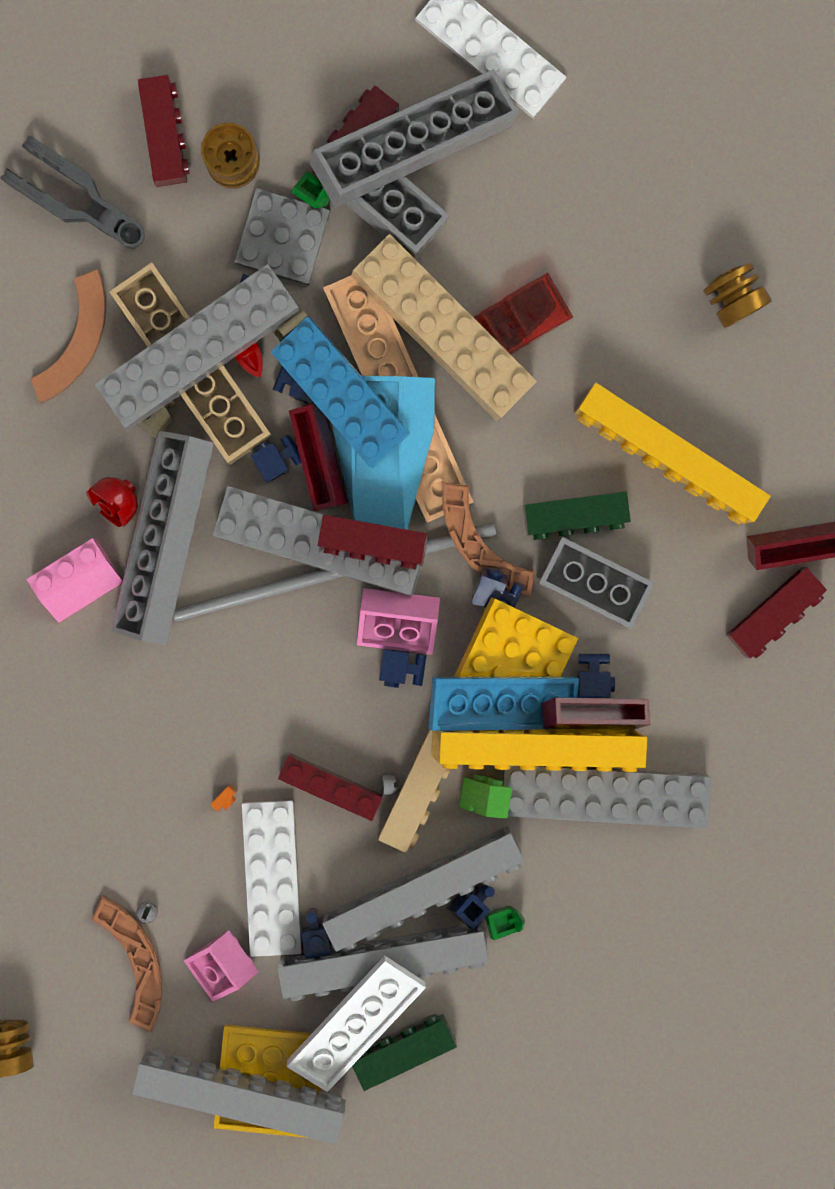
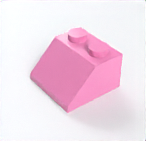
(221, 966)

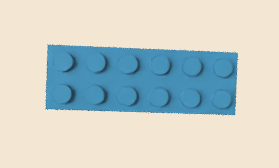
(340, 392)
(495, 701)

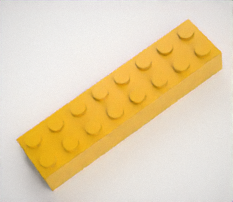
(671, 454)
(541, 748)

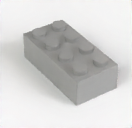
(403, 213)
(595, 582)

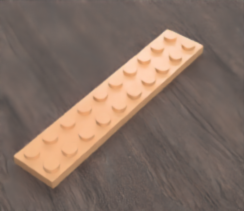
(381, 352)

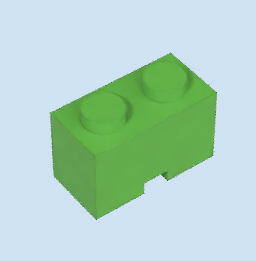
(485, 796)

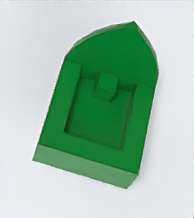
(311, 191)
(504, 922)

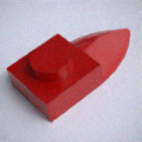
(251, 360)

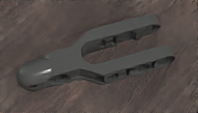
(99, 214)

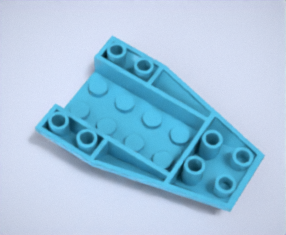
(389, 490)

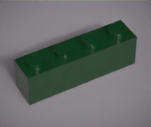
(577, 513)
(404, 1051)

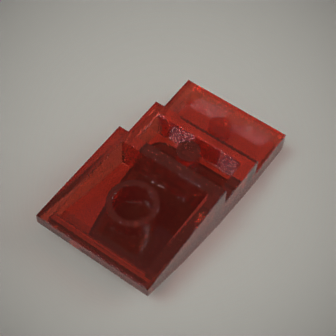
(525, 314)

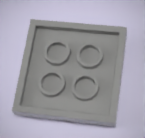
(282, 235)

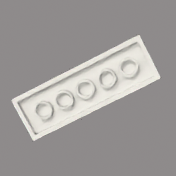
(490, 45)
(271, 878)
(356, 1023)

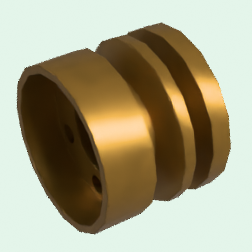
(230, 141)
(737, 295)
(13, 1056)

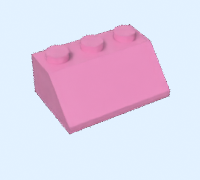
(75, 580)
(398, 621)

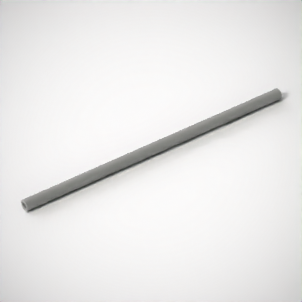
(297, 582)

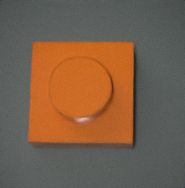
(225, 799)

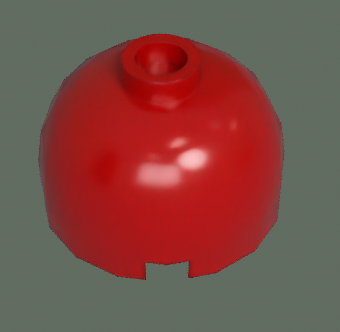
(115, 499)

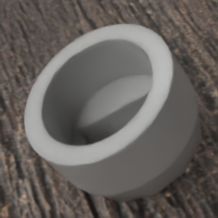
(387, 784)
(152, 913)

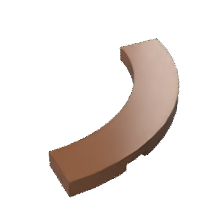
(84, 341)
(470, 544)
(142, 958)

